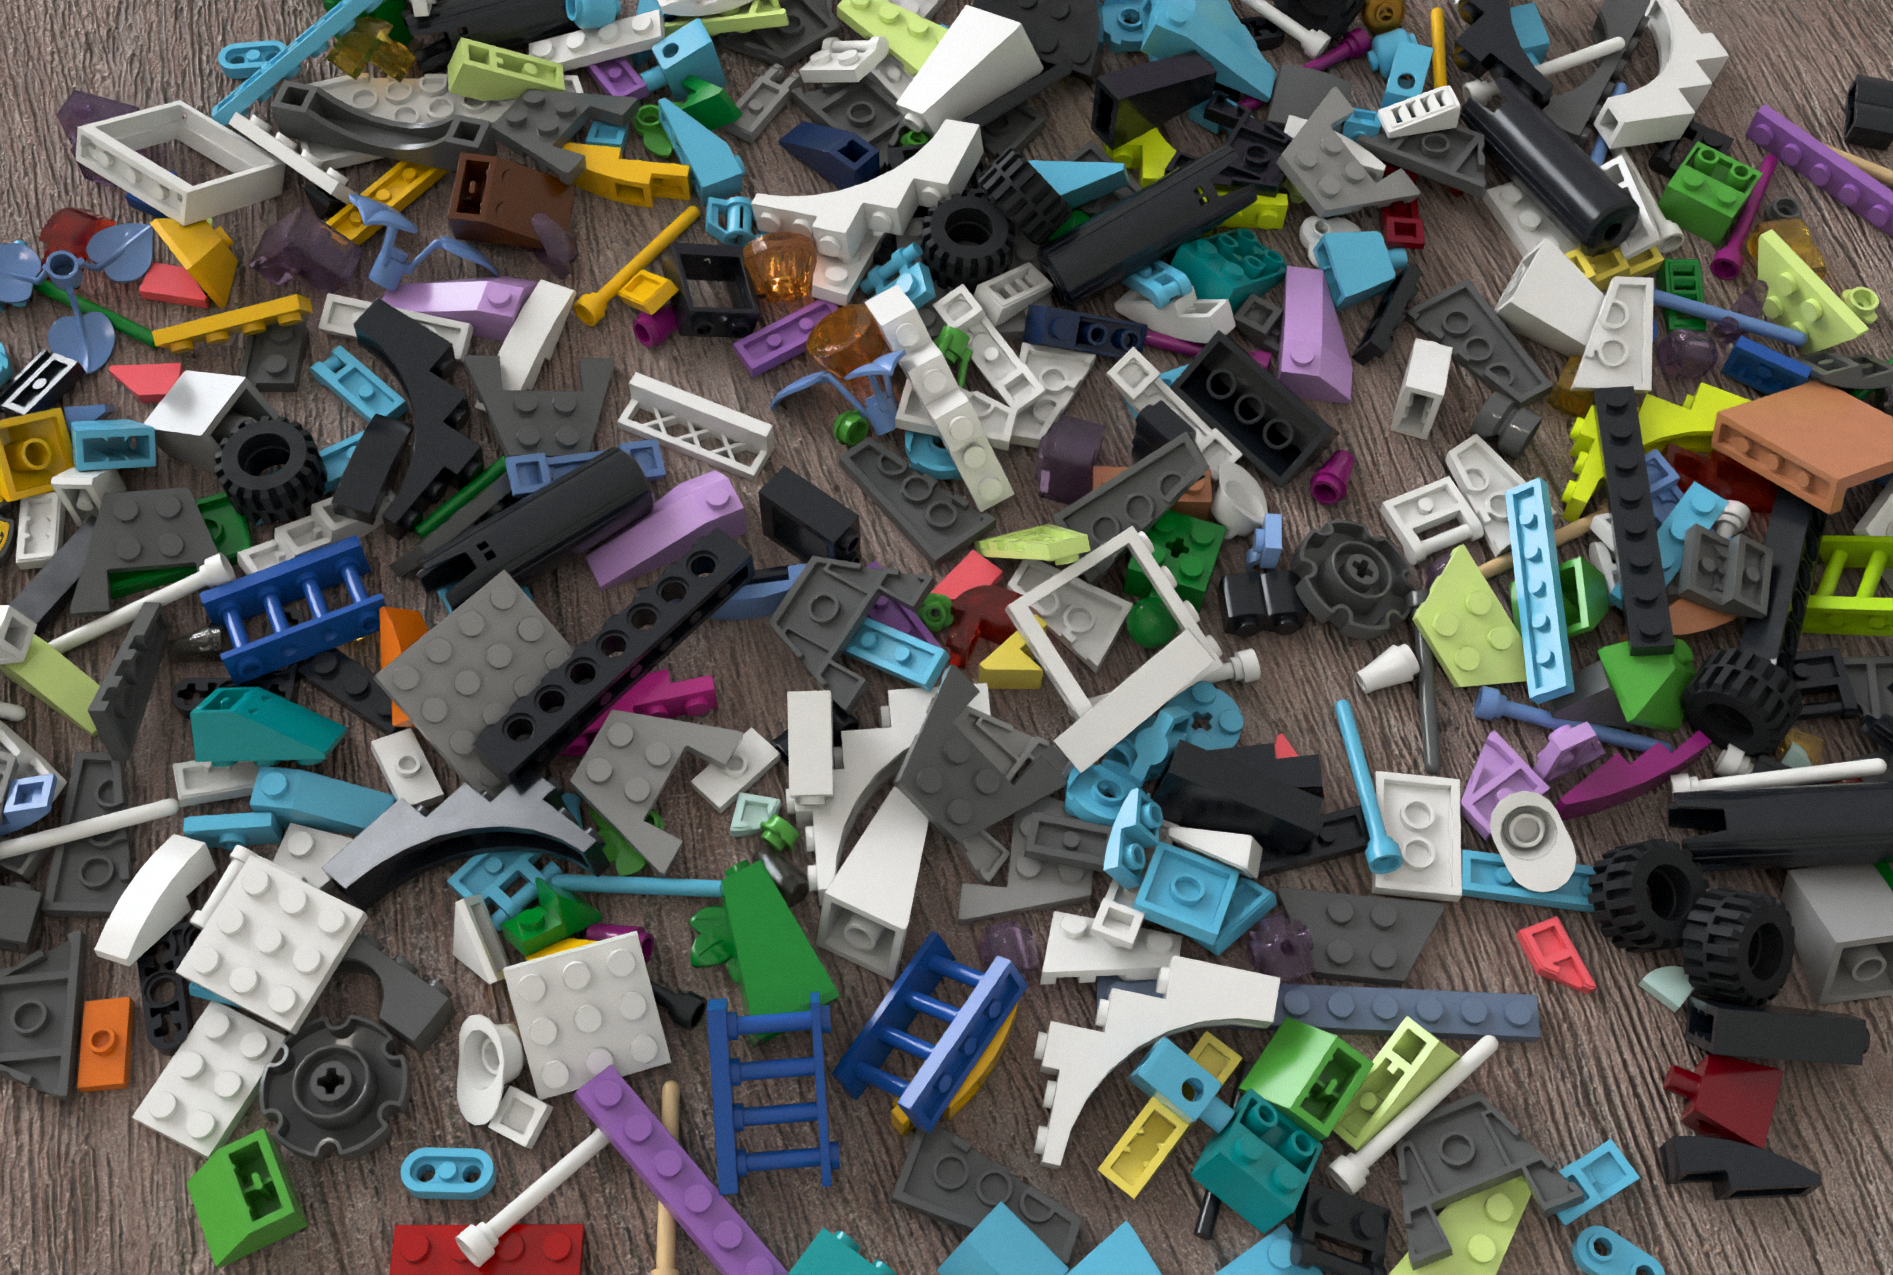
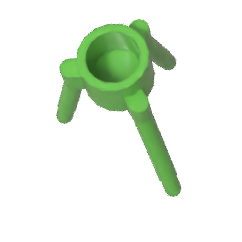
(953, 346)

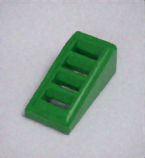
(1681, 274)

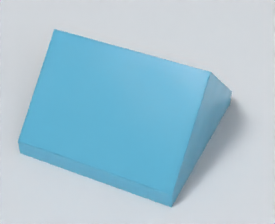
(1003, 1247)

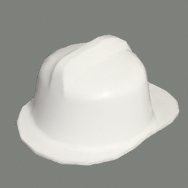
(1238, 501)
(1533, 841)
(487, 1064)

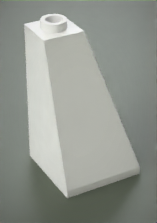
(969, 69)
(1551, 301)
(874, 890)

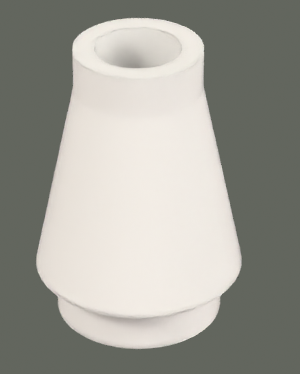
(1390, 668)

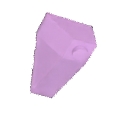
(485, 302)
(1311, 342)
(669, 529)

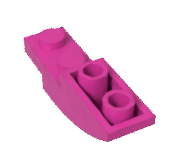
(656, 698)

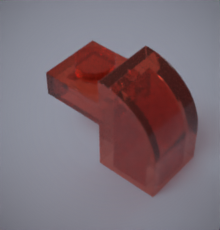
(71, 231)
(976, 615)

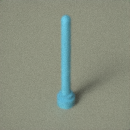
(1382, 852)
(638, 885)

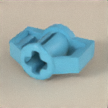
(739, 220)
(1158, 742)

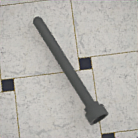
(1426, 686)

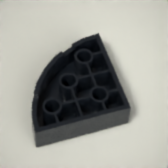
(1058, 31)

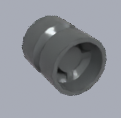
(1506, 425)

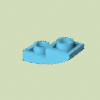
(1133, 831)

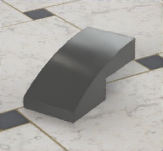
(1260, 323)

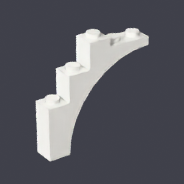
(1668, 102)
(883, 204)
(941, 397)
(861, 768)
(1193, 997)

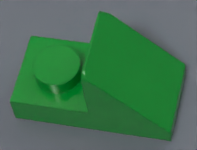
(708, 103)
(556, 918)

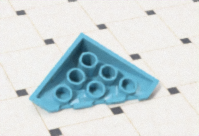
(1216, 36)

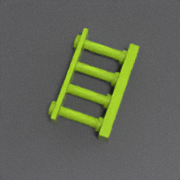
(1857, 614)

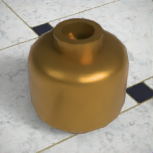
(1383, 21)

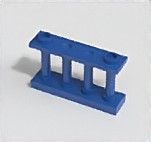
(283, 584)
(958, 1049)
(730, 1072)

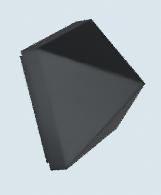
(322, 202)

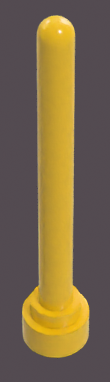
(1439, 45)
(591, 307)

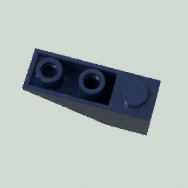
(833, 153)
(1082, 331)

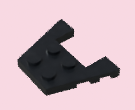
(1255, 144)

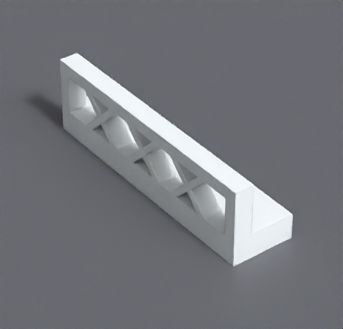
(700, 415)

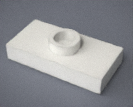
(39, 530)
(749, 763)
(407, 769)
(205, 783)

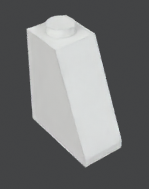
(1422, 388)
(810, 746)

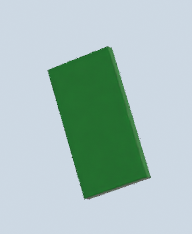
(229, 534)

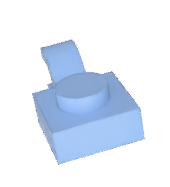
(1266, 544)

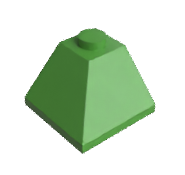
(1583, 596)
(1649, 685)

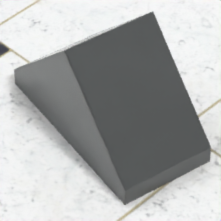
(1592, 700)

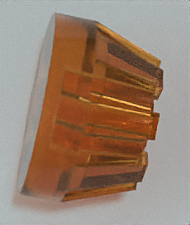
(781, 265)
(846, 341)

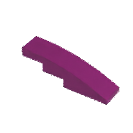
(1621, 782)

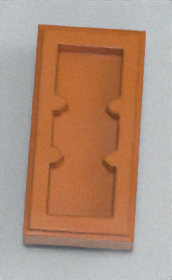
(106, 1044)

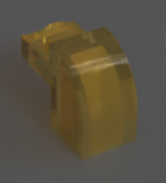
(367, 43)

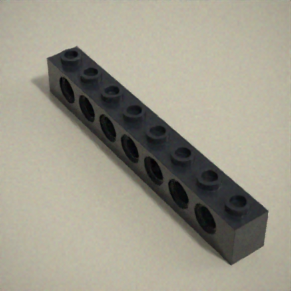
(613, 677)

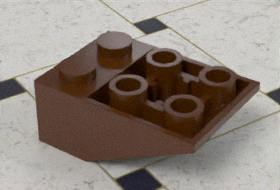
(498, 198)

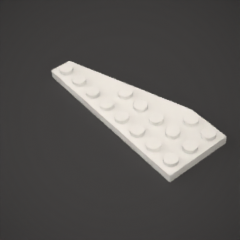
(410, 102)

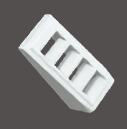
(1432, 112)
(1000, 295)
(1229, 849)

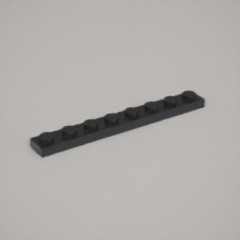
(1632, 523)

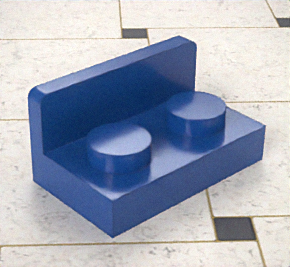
(1764, 367)

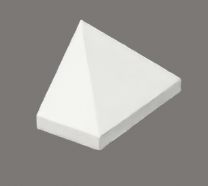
(477, 940)

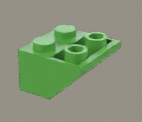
(1708, 193)
(1308, 1076)
(245, 1198)

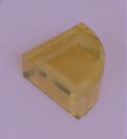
(1810, 743)

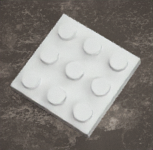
(272, 944)
(586, 1013)

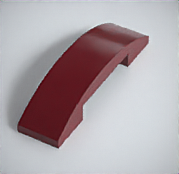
(1400, 220)

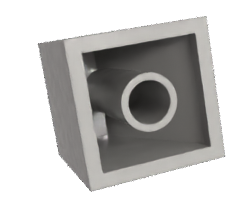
(203, 412)
(1842, 930)

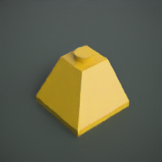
(203, 254)
(33, 452)

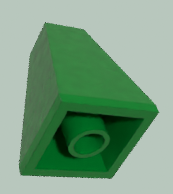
(769, 948)

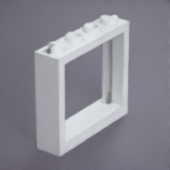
(111, 152)
(1161, 580)

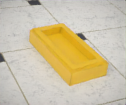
(647, 291)

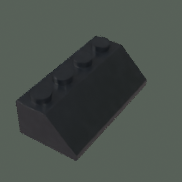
(1253, 410)

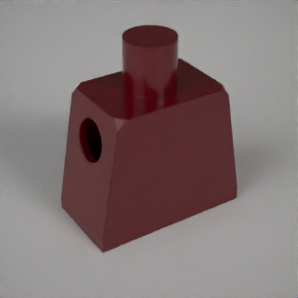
(1727, 1098)

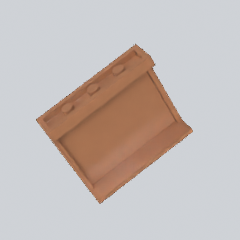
(1809, 441)

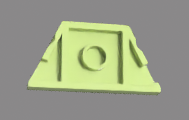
(751, 16)
(1802, 299)
(1470, 627)

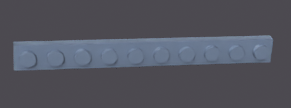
(1383, 1010)

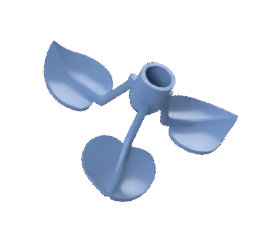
(120, 250)
(391, 261)
(880, 406)

